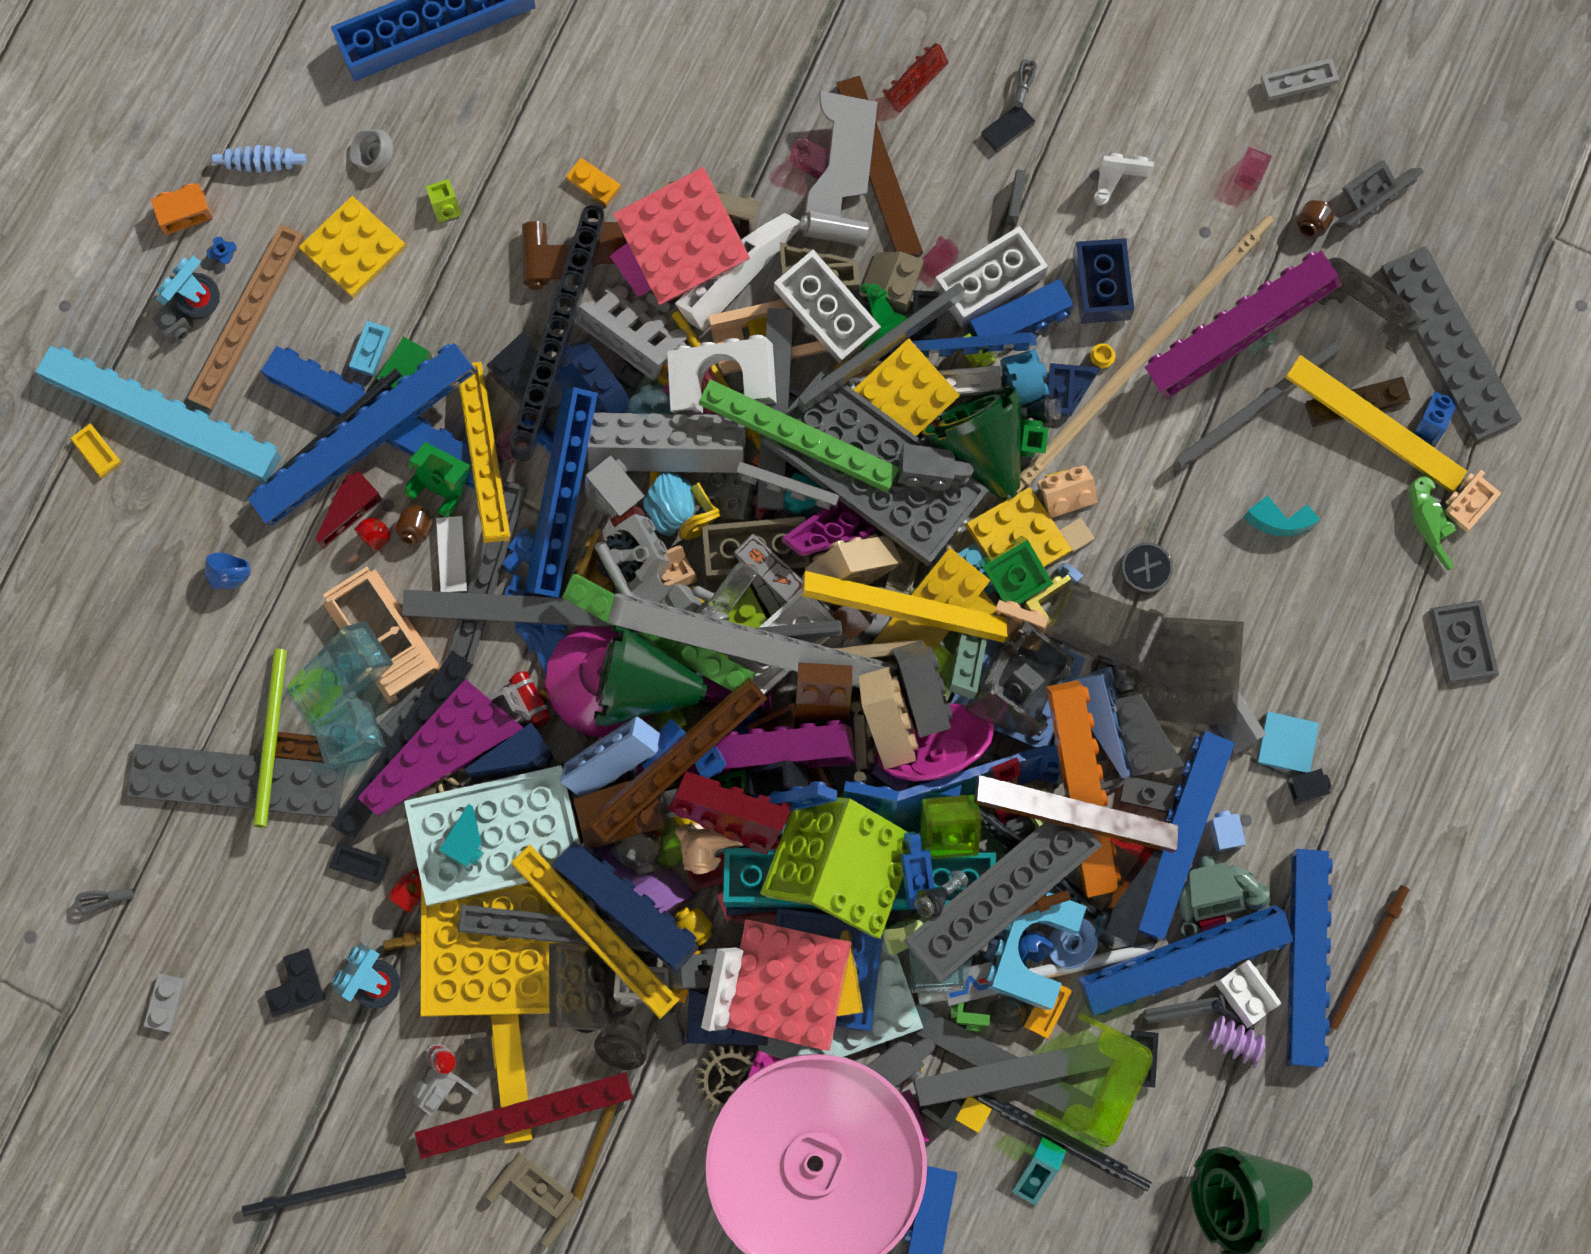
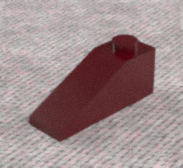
(349, 505)

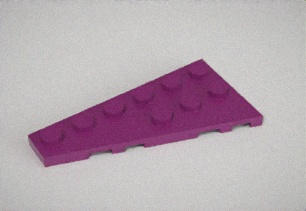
(450, 740)

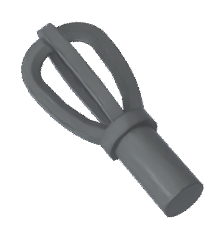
(1023, 88)
(112, 897)

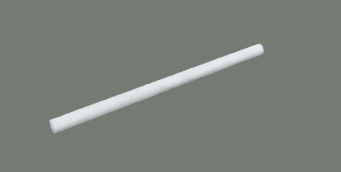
(1054, 970)

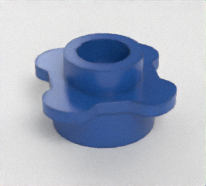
(222, 257)

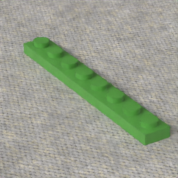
(798, 435)
(702, 660)

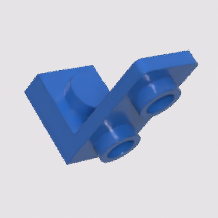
(1435, 419)

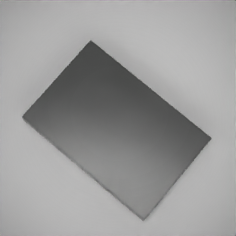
(1464, 642)

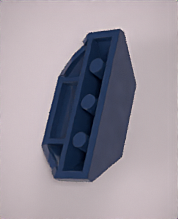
(587, 371)

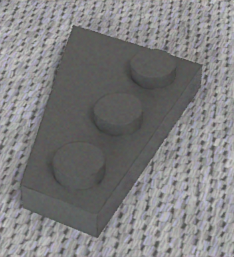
(1143, 737)

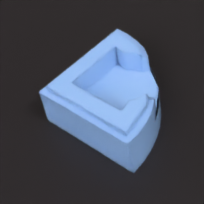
(1066, 569)

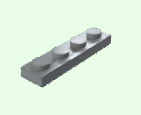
(777, 483)

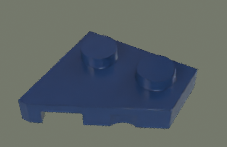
(1070, 384)

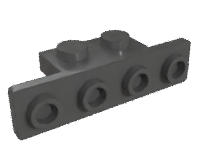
(1372, 189)

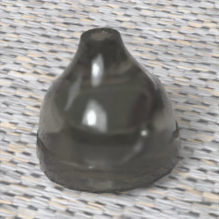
(1007, 1013)

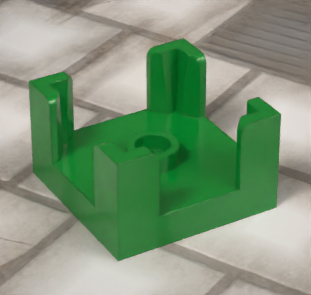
(439, 474)
(1016, 572)

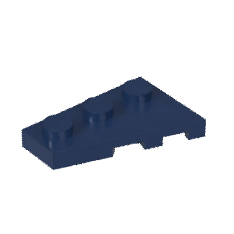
(728, 1036)

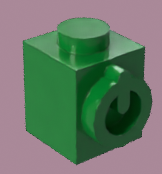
(1033, 437)

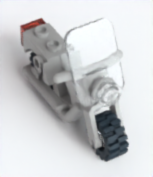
(622, 559)

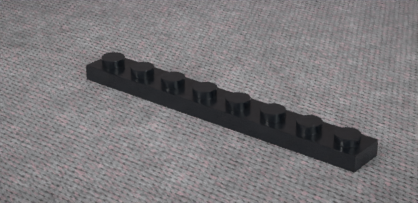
(436, 692)

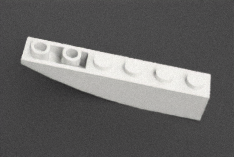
(718, 292)

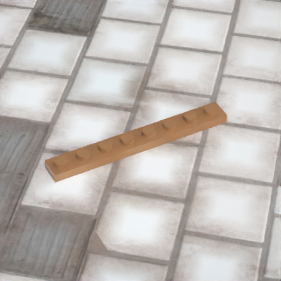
(246, 318)

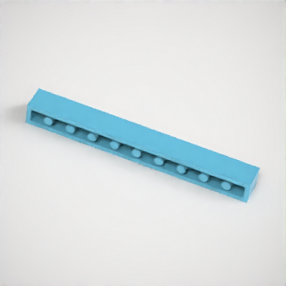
(159, 414)

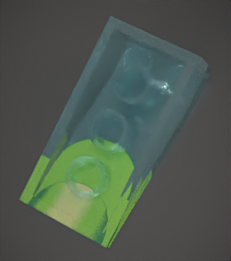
(340, 671)

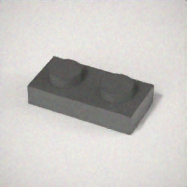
(397, 714)

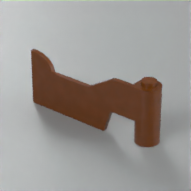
(547, 262)

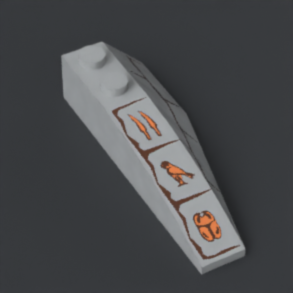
(779, 584)

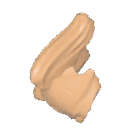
(700, 845)

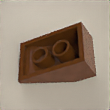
(823, 693)
(645, 821)

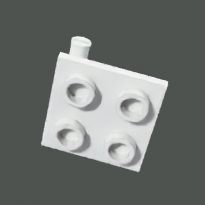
(1111, 170)

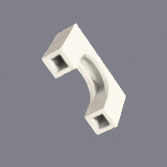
(690, 364)

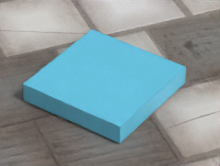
(1288, 743)

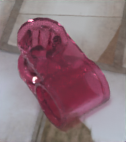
(814, 159)

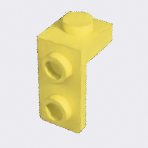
(1033, 602)

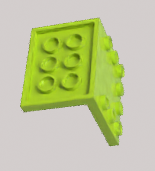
(839, 862)

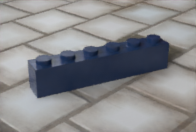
(625, 906)

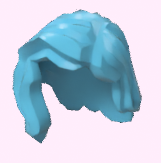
(669, 502)

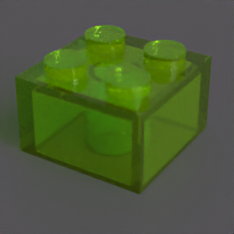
(950, 826)

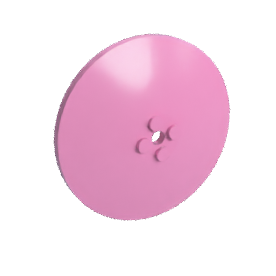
(824, 1109)

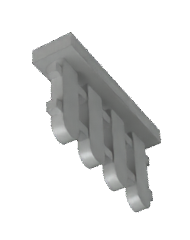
(620, 338)

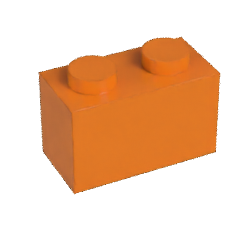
(181, 208)

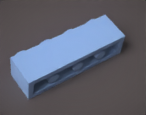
(610, 757)

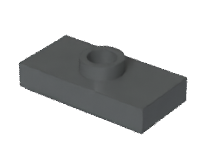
(1147, 794)

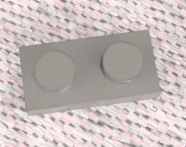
(165, 1003)

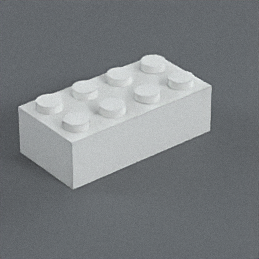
(993, 275)
(826, 307)

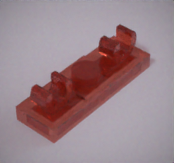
(916, 77)

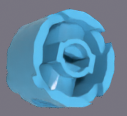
(1026, 375)

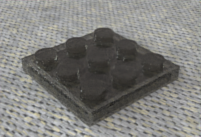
(580, 988)

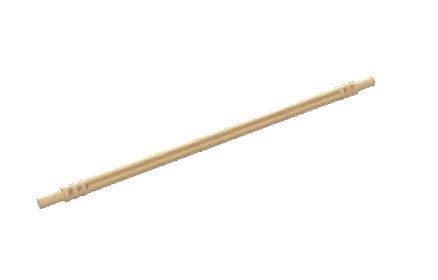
(1143, 353)

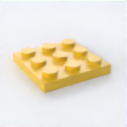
(352, 246)
(908, 388)
(1016, 518)

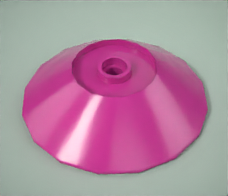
(575, 678)
(946, 751)

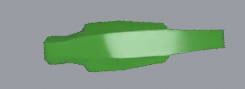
(1430, 518)

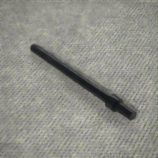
(272, 1204)

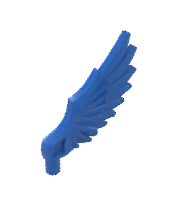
(538, 637)

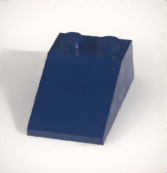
(515, 756)

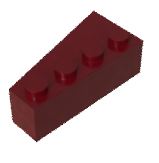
(730, 812)

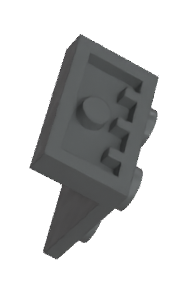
(732, 496)

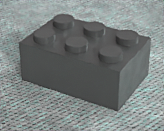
(923, 688)

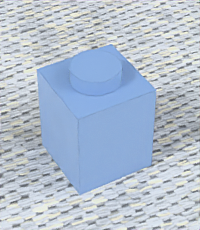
(1226, 832)

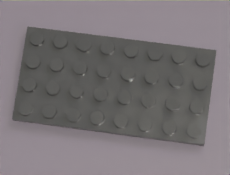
(911, 516)

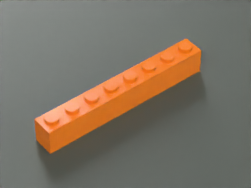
(1082, 777)

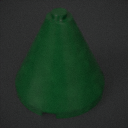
(986, 436)
(642, 680)
(1245, 1198)

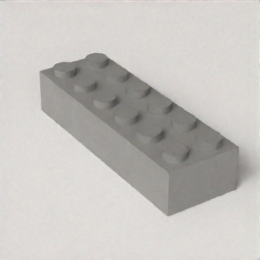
(667, 442)

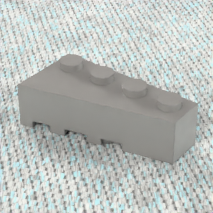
(611, 488)

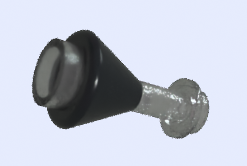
(1043, 410)
(932, 900)

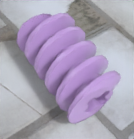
(1236, 1040)

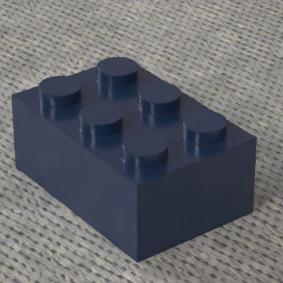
(1103, 280)

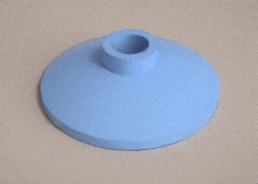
(1064, 952)

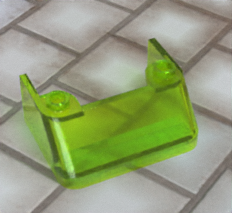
(1118, 1092)

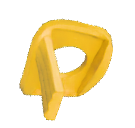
(693, 526)

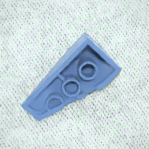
(1106, 719)

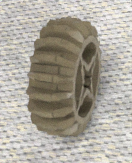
(717, 1061)

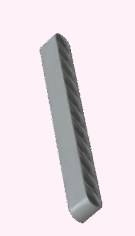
(733, 637)

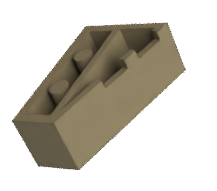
(842, 267)

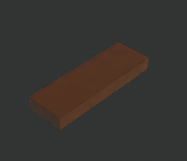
(298, 747)

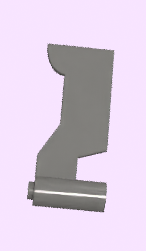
(846, 170)

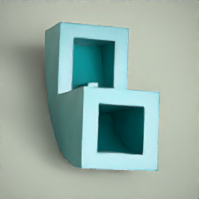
(1270, 519)

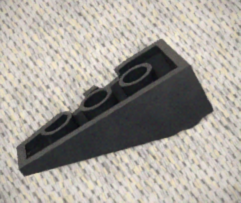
(1123, 913)

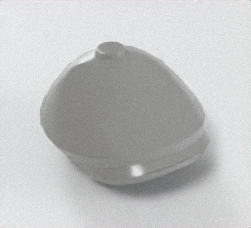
(371, 150)

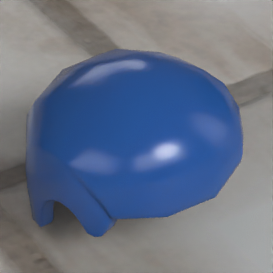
(1034, 946)

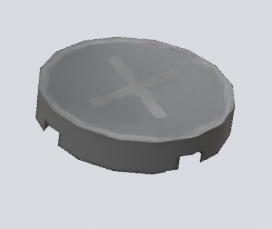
(1146, 568)

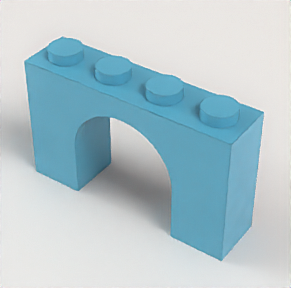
(1009, 973)

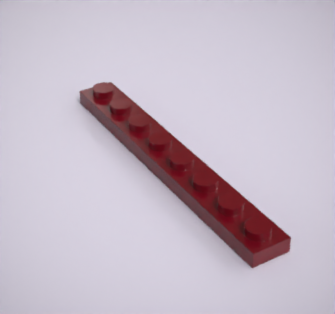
(523, 1115)

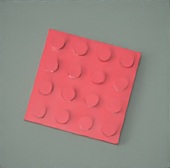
(681, 236)
(789, 984)

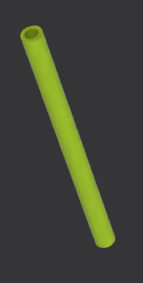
(270, 739)

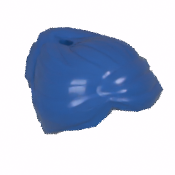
(226, 571)

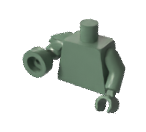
(1217, 891)

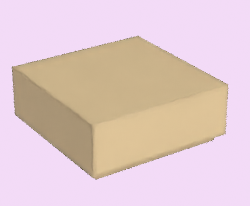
(1077, 535)

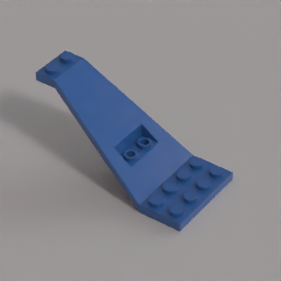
(904, 806)

